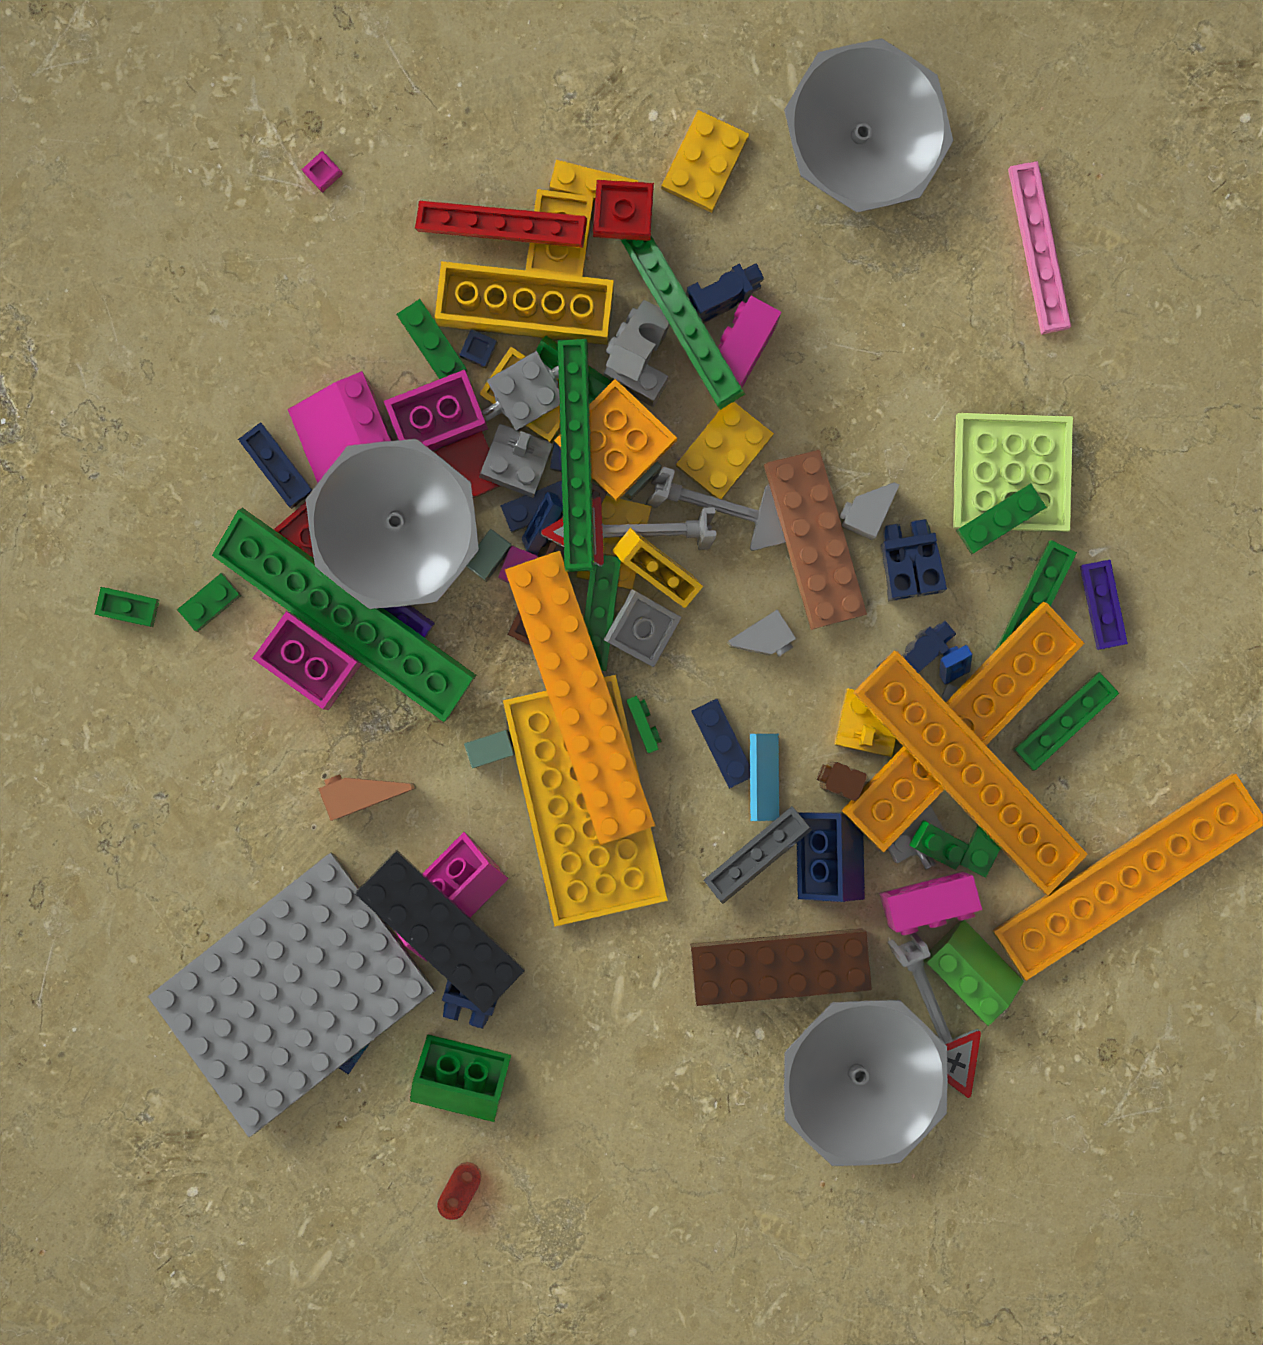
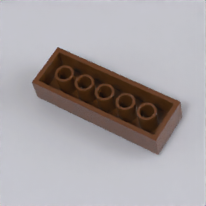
(780, 966)

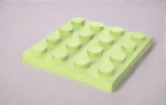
(1005, 454)

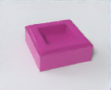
(322, 171)

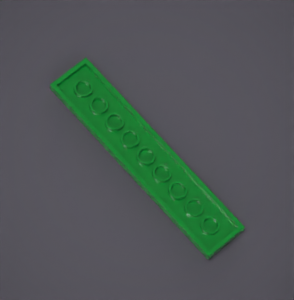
(364, 633)

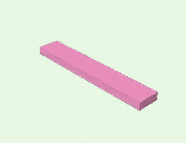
(1039, 247)

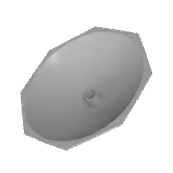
(868, 125)
(392, 523)
(865, 1082)

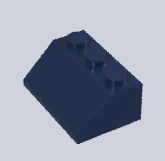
(830, 859)

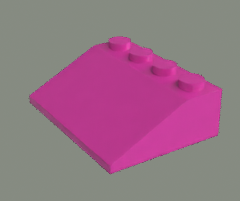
(338, 418)

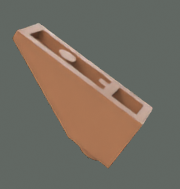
(354, 794)

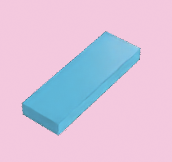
(764, 777)

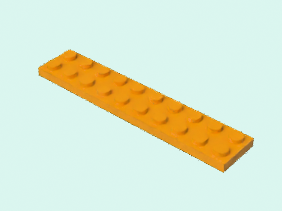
(579, 697)
(985, 705)
(970, 772)
(1129, 876)

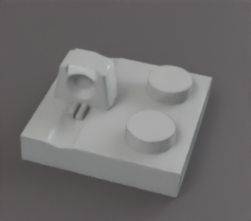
(516, 460)
(642, 628)

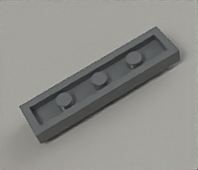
(757, 855)

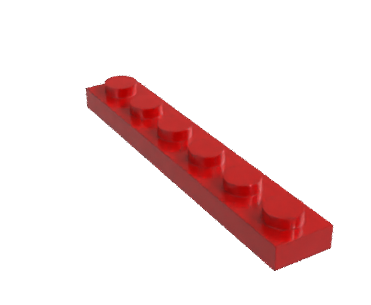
(501, 223)

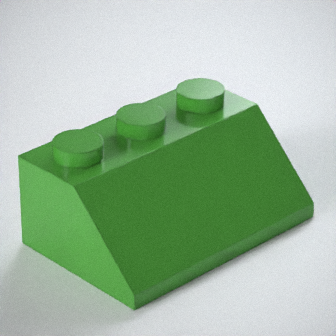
(974, 972)

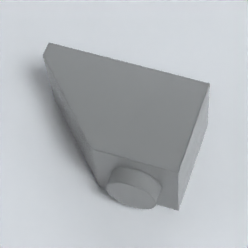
(868, 511)
(765, 636)

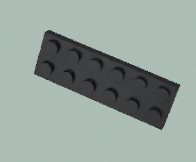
(440, 931)

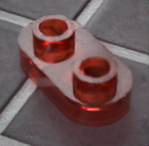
(460, 1190)

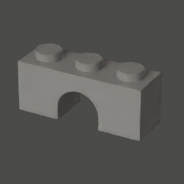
(637, 340)

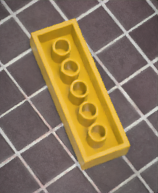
(524, 302)

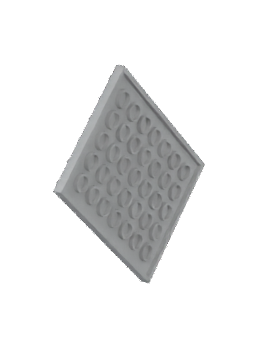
(291, 994)

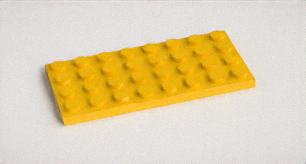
(578, 872)

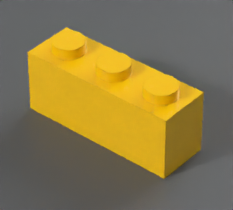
(657, 568)

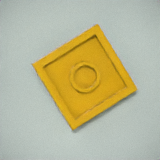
(861, 729)

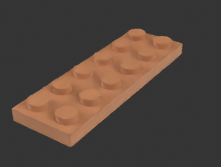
(815, 539)

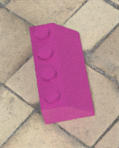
(464, 876)

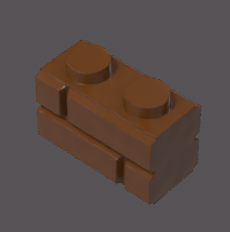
(841, 780)

